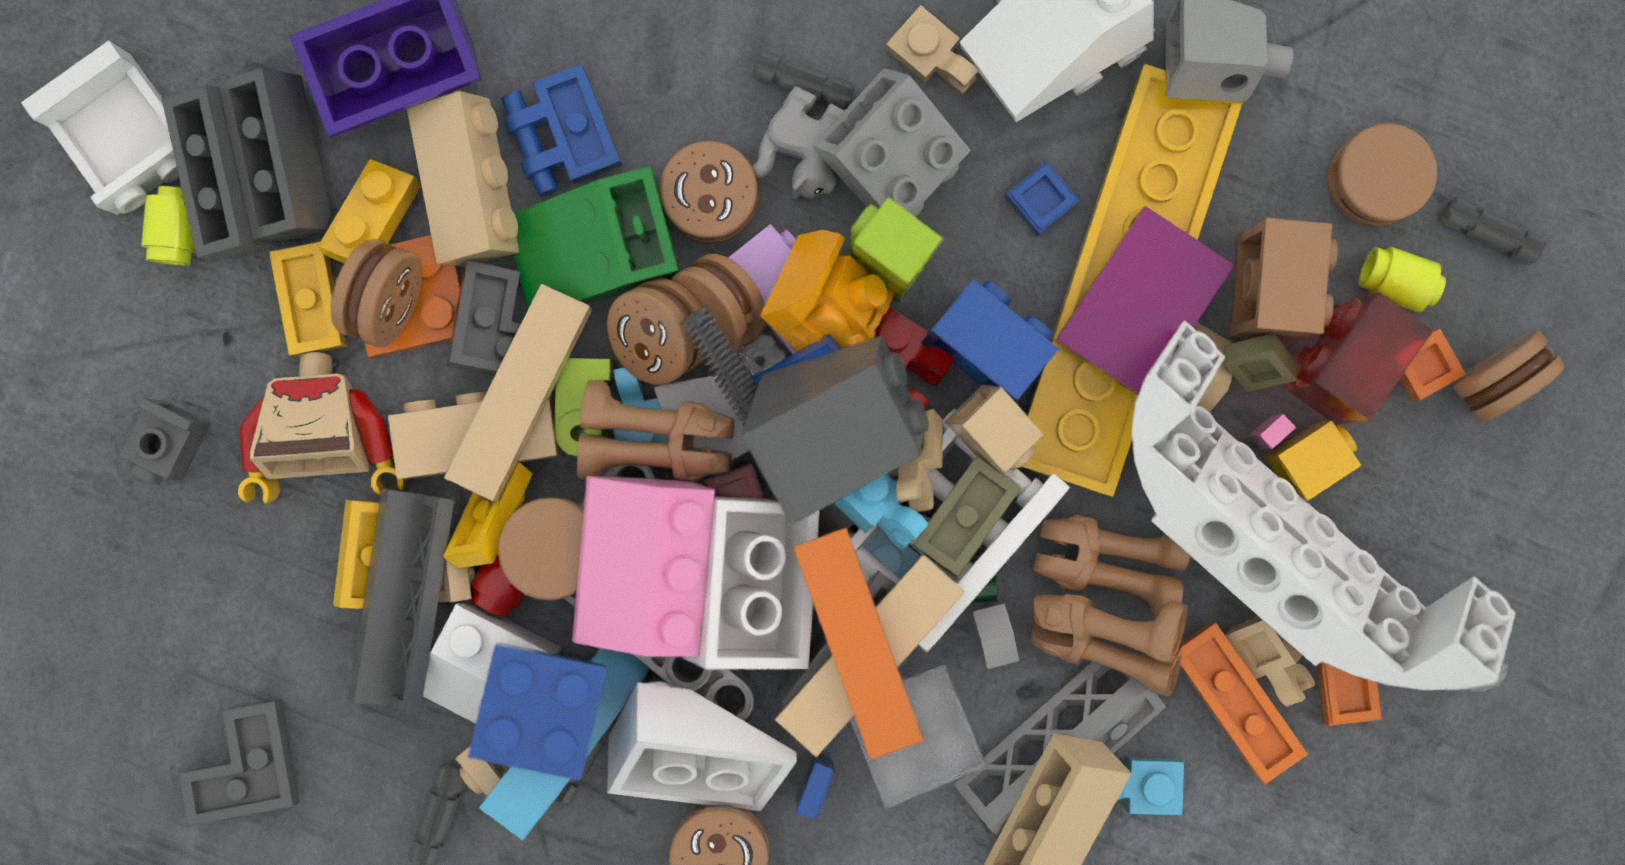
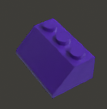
(385, 60)

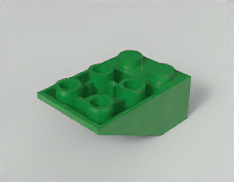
(596, 239)

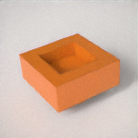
(1432, 368)

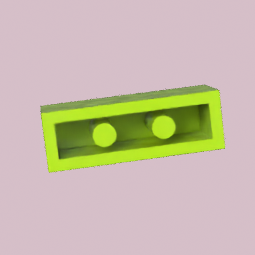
(893, 245)

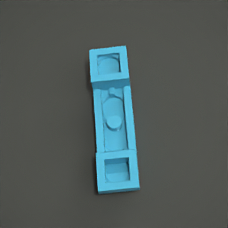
(525, 794)

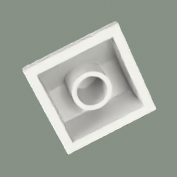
(464, 654)

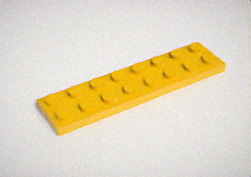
(1161, 160)

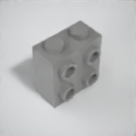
(892, 144)

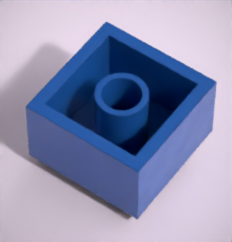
(992, 340)
(537, 711)

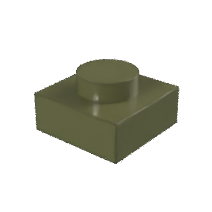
(1260, 362)

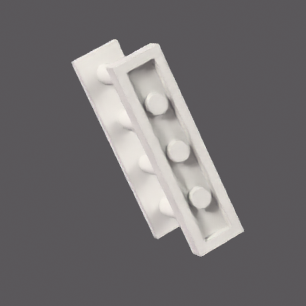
(1002, 541)

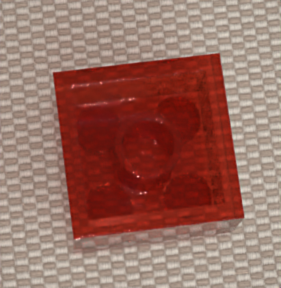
(1358, 359)

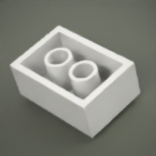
(755, 590)

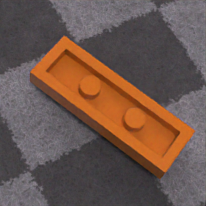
(1239, 703)

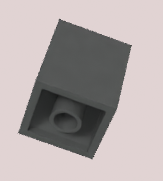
(833, 425)

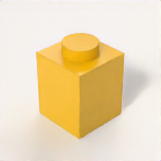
(1315, 458)

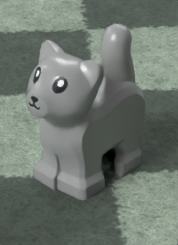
(793, 135)

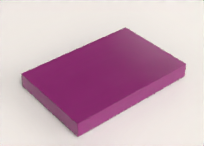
(1142, 298)

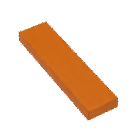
(858, 643)

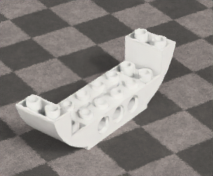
(1291, 558)

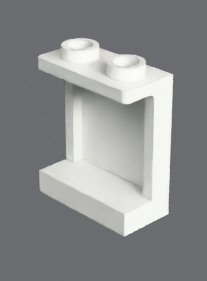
(109, 127)

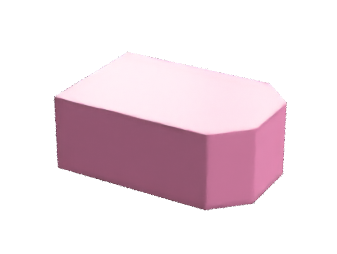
(1272, 431)

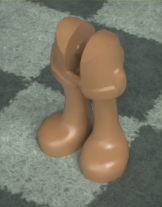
(692, 418)
(1086, 569)
(1070, 627)

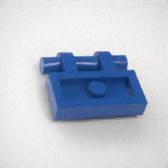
(575, 122)

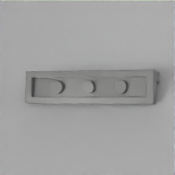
(1113, 723)

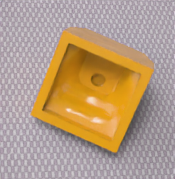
(825, 295)

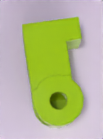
(570, 395)

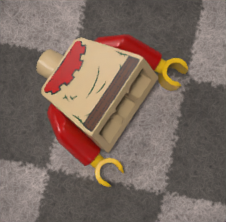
(312, 429)

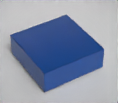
(1041, 198)
(815, 787)

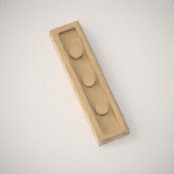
(518, 393)
(907, 617)

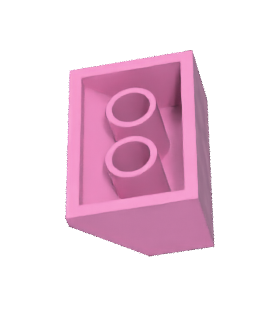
(643, 565)

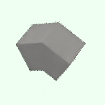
(995, 636)

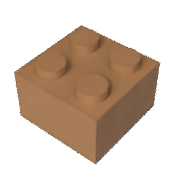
(1282, 280)

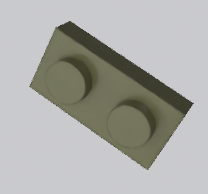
(966, 516)

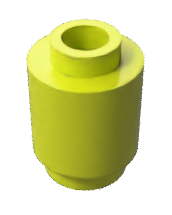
(167, 228)
(1402, 278)

